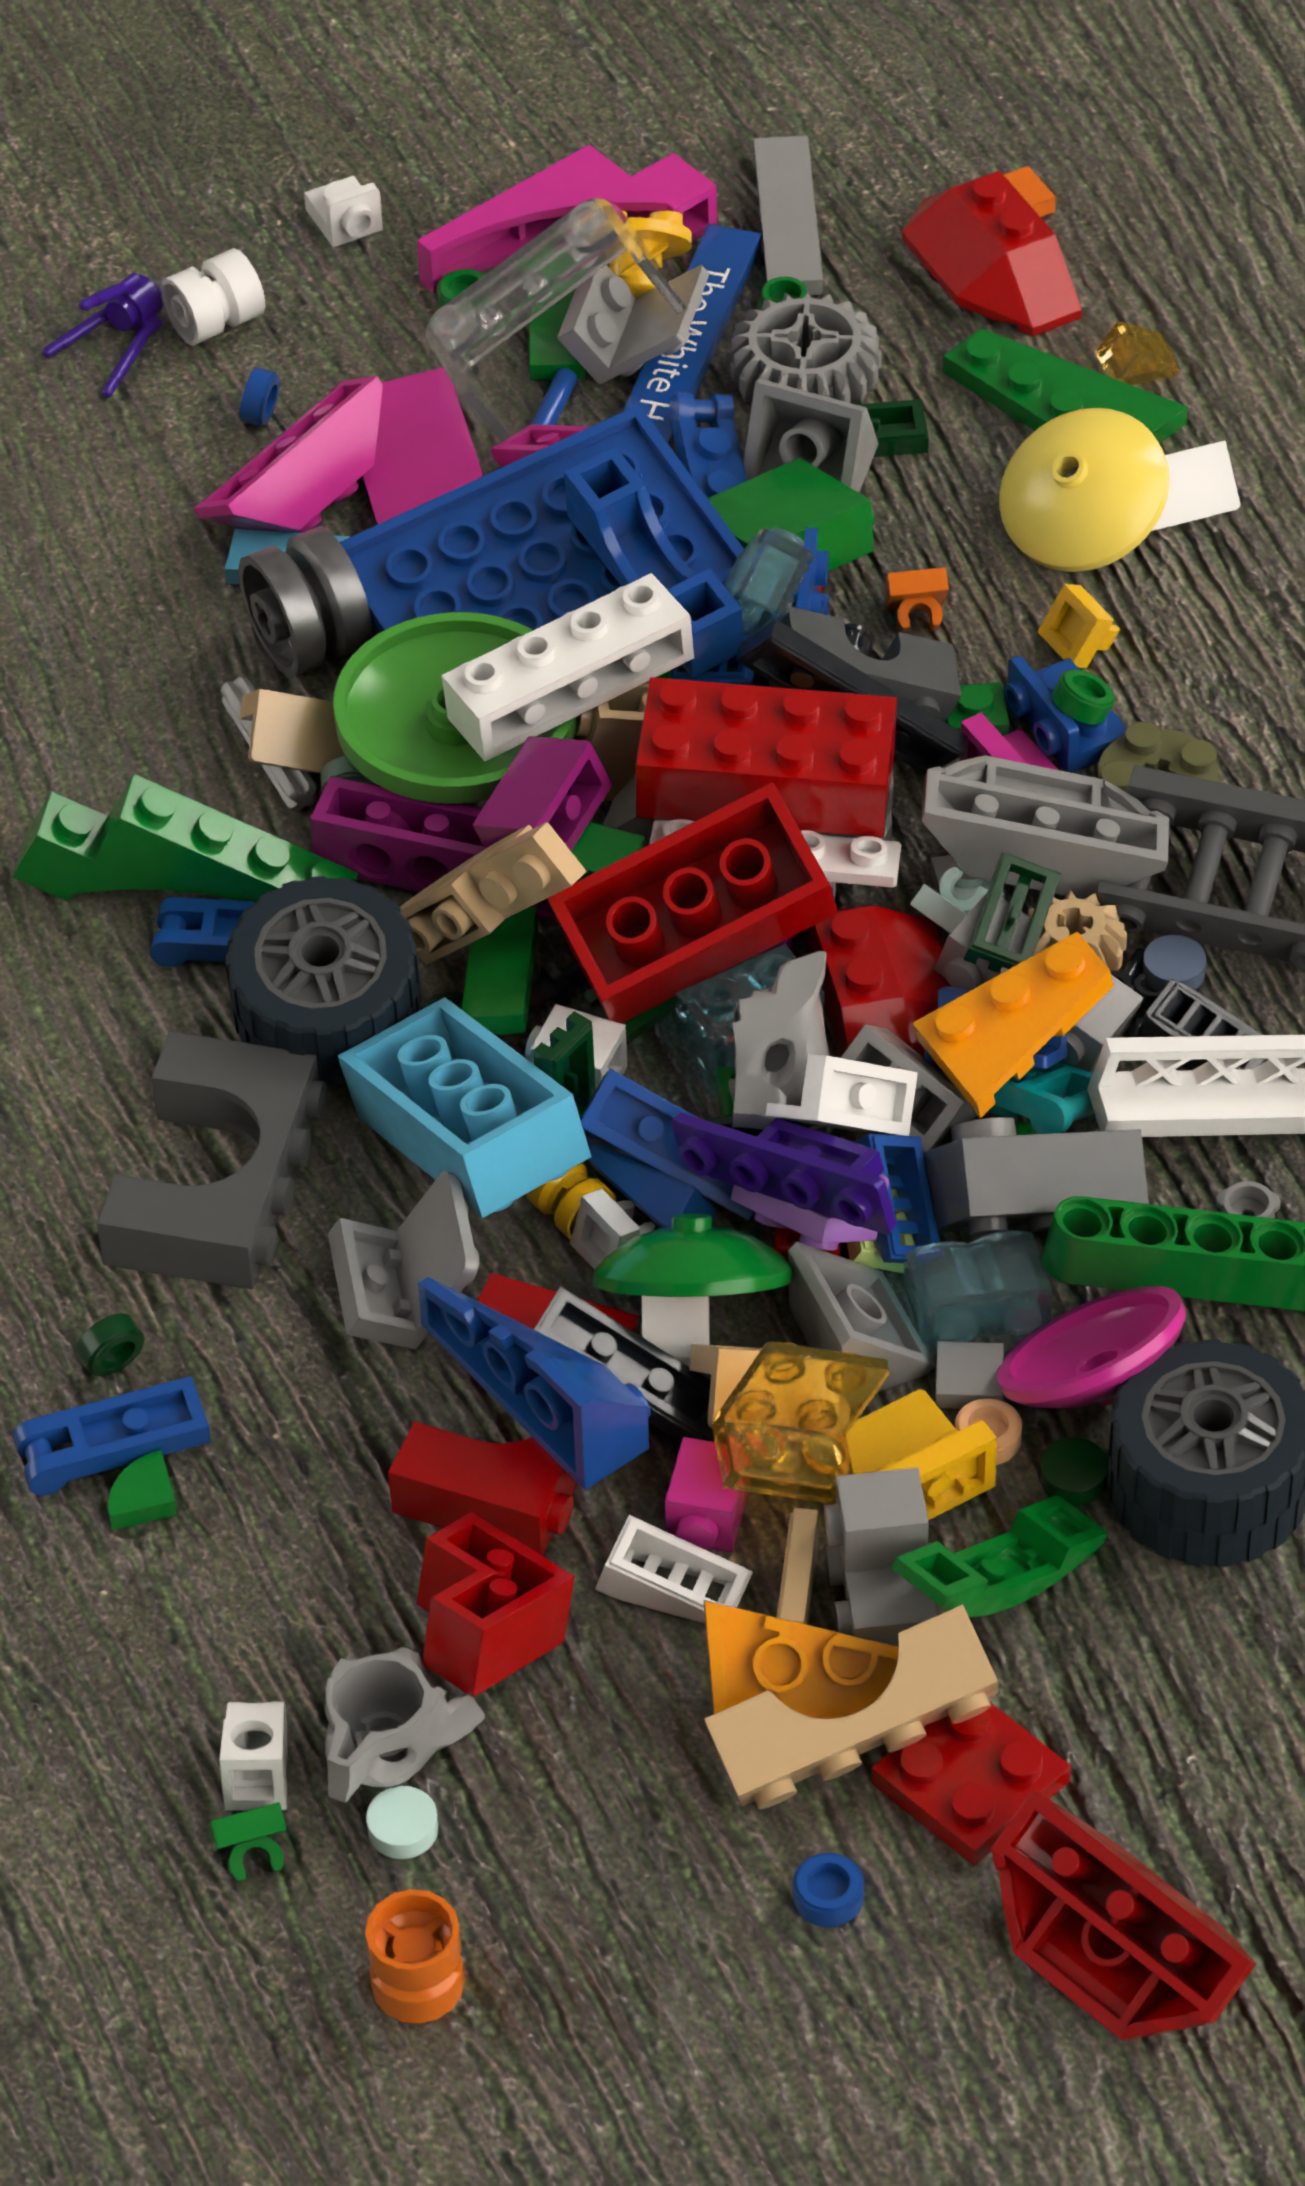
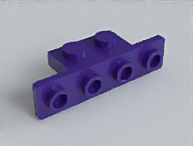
(792, 1166)

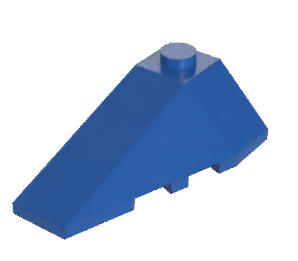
(551, 1390)

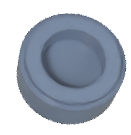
(1176, 959)

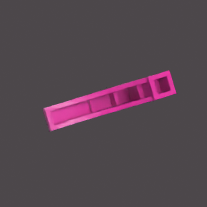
(516, 216)

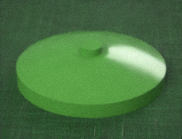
(395, 712)

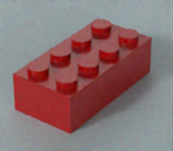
(725, 740)
(693, 904)

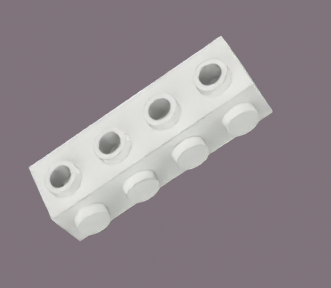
(568, 666)

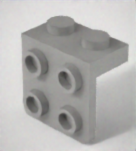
(382, 1267)

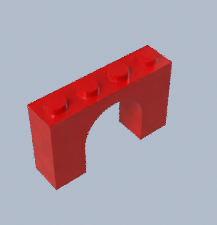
(506, 1484)

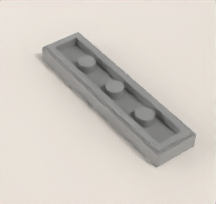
(788, 210)

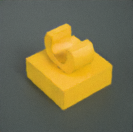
(1077, 626)

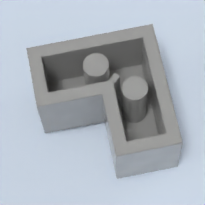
(866, 1530)

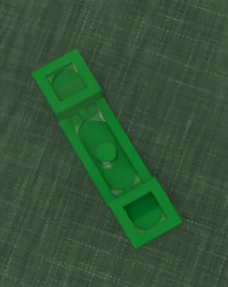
(1007, 1569)

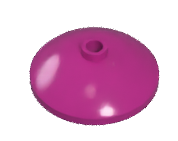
(1092, 1349)

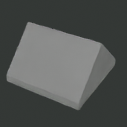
(811, 427)
(854, 1311)

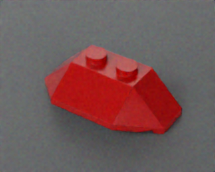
(994, 255)
(877, 971)
(1111, 1927)

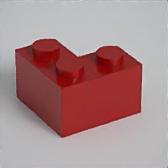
(488, 1604)

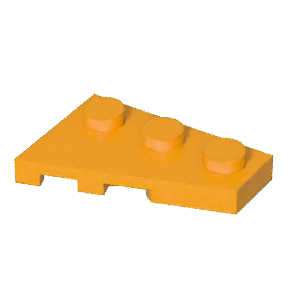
(1007, 1020)
(800, 1664)

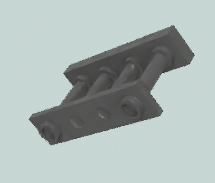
(1219, 814)

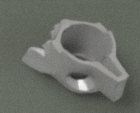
(773, 1038)
(388, 1721)

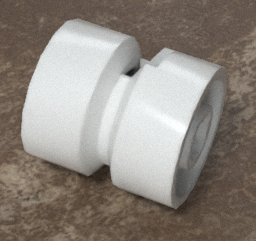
(219, 294)

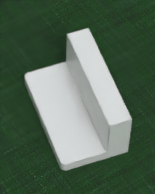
(1199, 485)
(853, 1097)

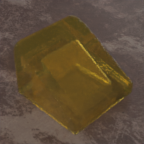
(1136, 355)

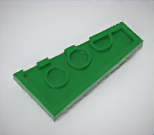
(1042, 386)

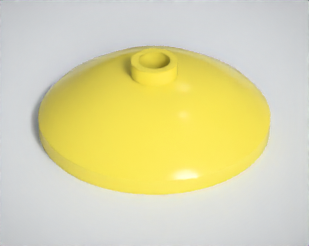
(1098, 510)

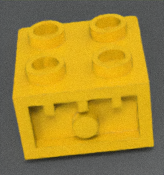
(918, 1434)

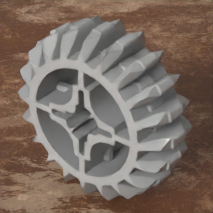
(806, 347)

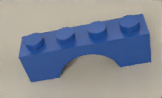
(619, 523)

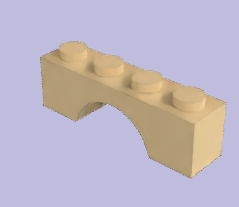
(773, 1747)

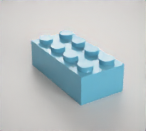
(465, 1106)

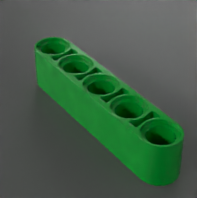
(1180, 1249)

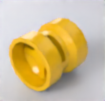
(564, 1196)

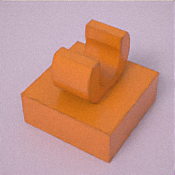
(916, 590)

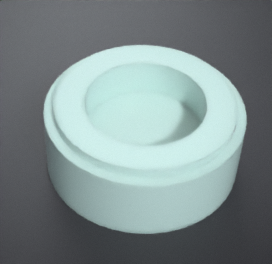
(402, 1822)

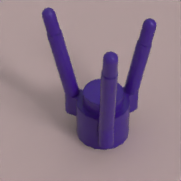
(130, 306)

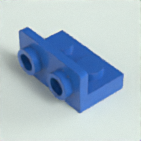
(1057, 734)

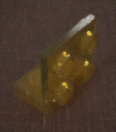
(791, 1420)

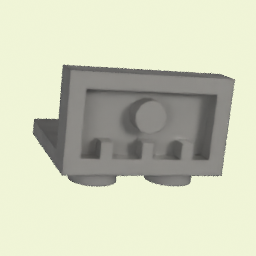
(617, 332)

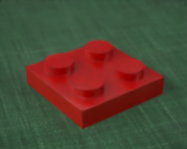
(970, 1778)

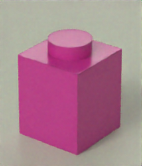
(697, 1502)

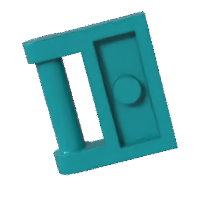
(1040, 1094)

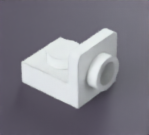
(345, 210)

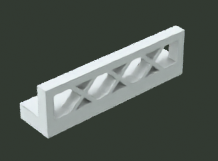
(1208, 1098)

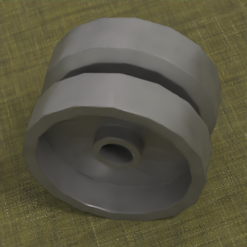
(305, 601)

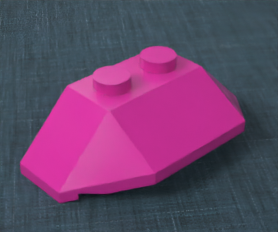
(304, 466)

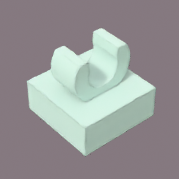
(945, 907)

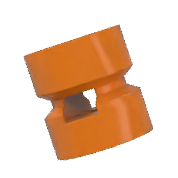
(415, 1956)

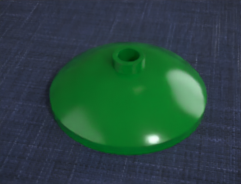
(692, 1262)

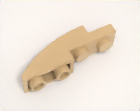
(489, 889)

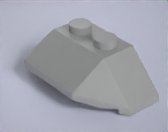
(1045, 817)

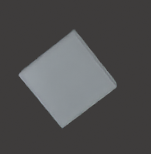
(967, 1372)

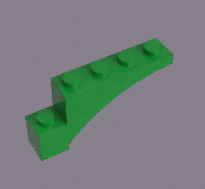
(159, 844)

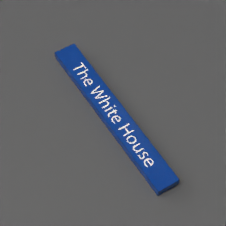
(729, 259)

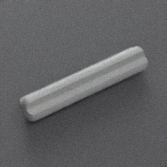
(293, 785)

